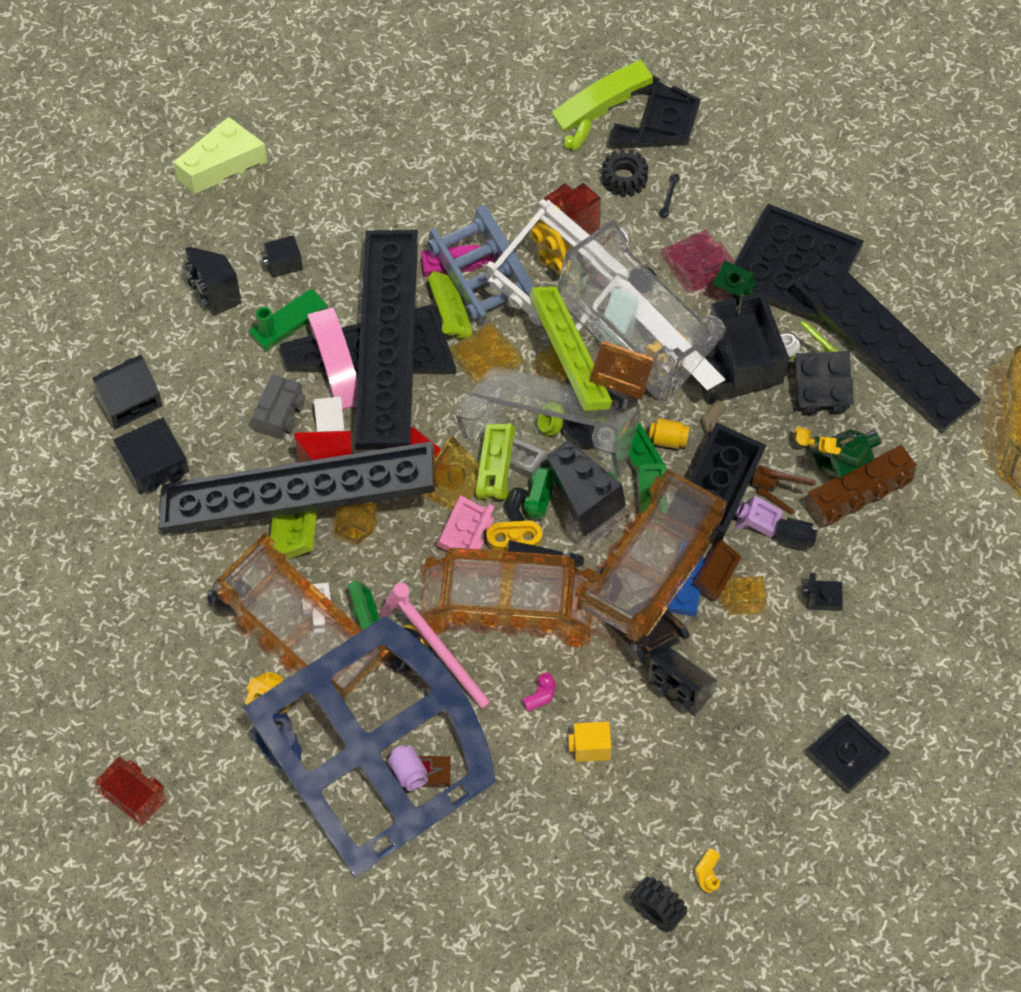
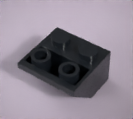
(213, 279)
(127, 392)
(680, 681)

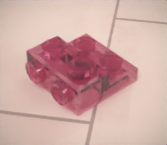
(696, 260)

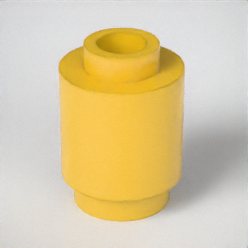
(669, 433)

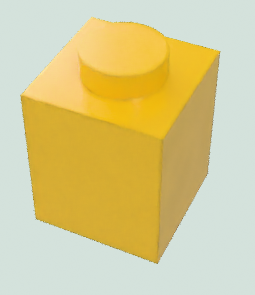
(590, 741)

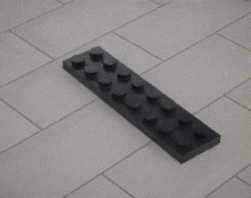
(886, 344)

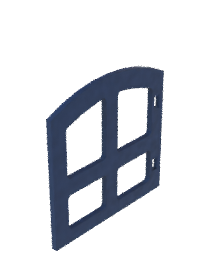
(364, 748)

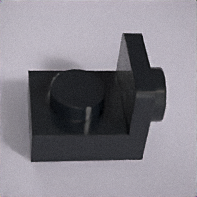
(822, 594)

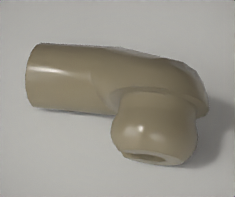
(712, 416)

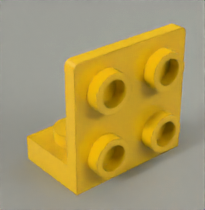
(550, 245)

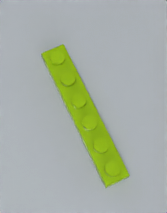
(569, 347)

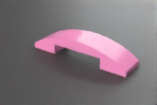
(335, 356)

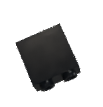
(151, 456)

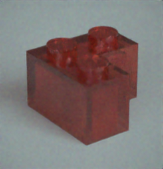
(579, 205)

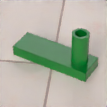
(278, 326)

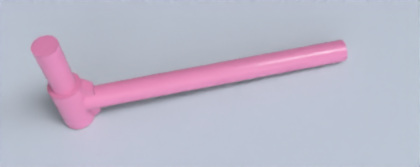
(399, 599)

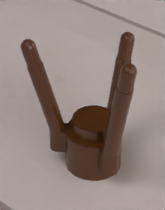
(768, 479)

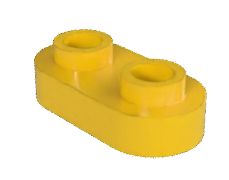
(513, 531)

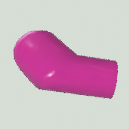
(544, 693)

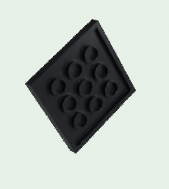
(786, 249)

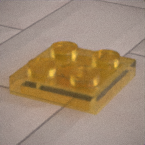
(484, 351)

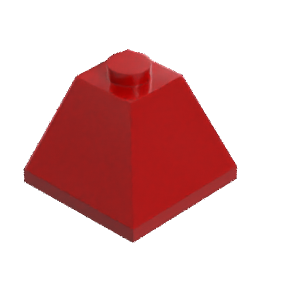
(322, 444)

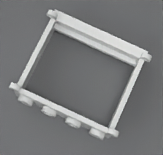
(570, 233)

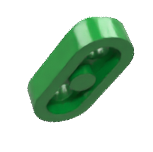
(542, 487)

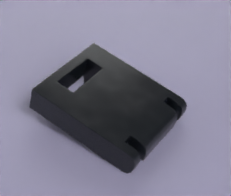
(663, 636)

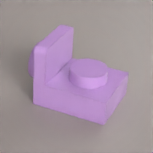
(758, 515)

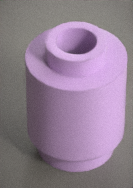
(408, 767)

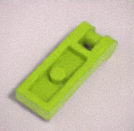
(450, 306)
(495, 461)

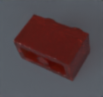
(131, 790)

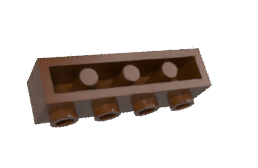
(861, 486)

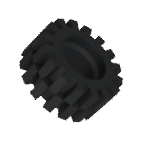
(624, 184)
(658, 904)

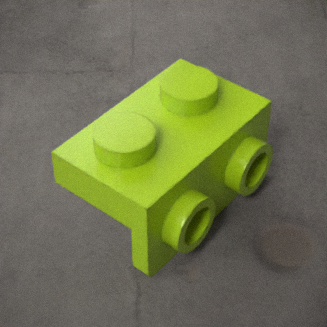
(294, 533)

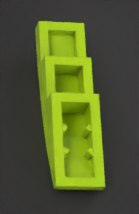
(601, 95)

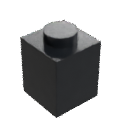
(282, 256)

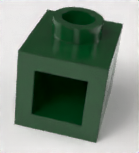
(734, 281)

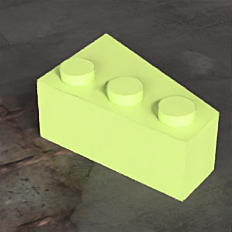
(219, 155)

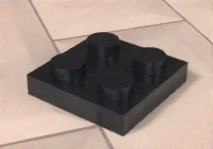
(848, 753)

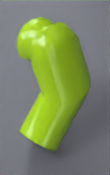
(581, 135)

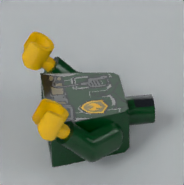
(841, 452)

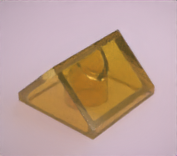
(454, 474)

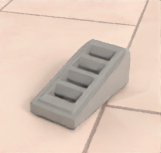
(536, 460)

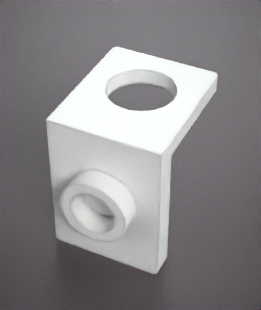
(329, 414)

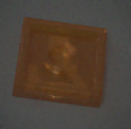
(621, 370)

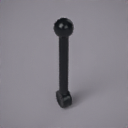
(664, 212)

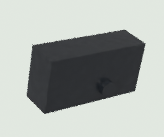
(727, 470)

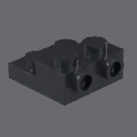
(823, 380)

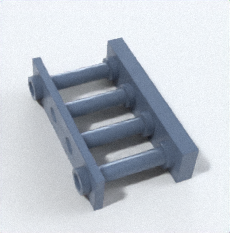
(495, 245)

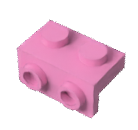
(465, 525)

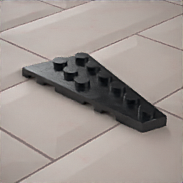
(430, 347)

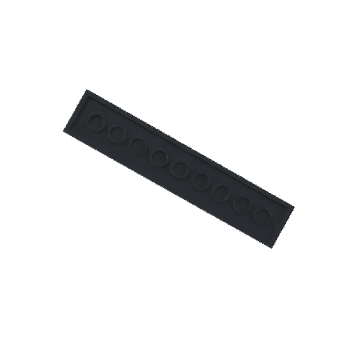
(387, 340)
(298, 488)

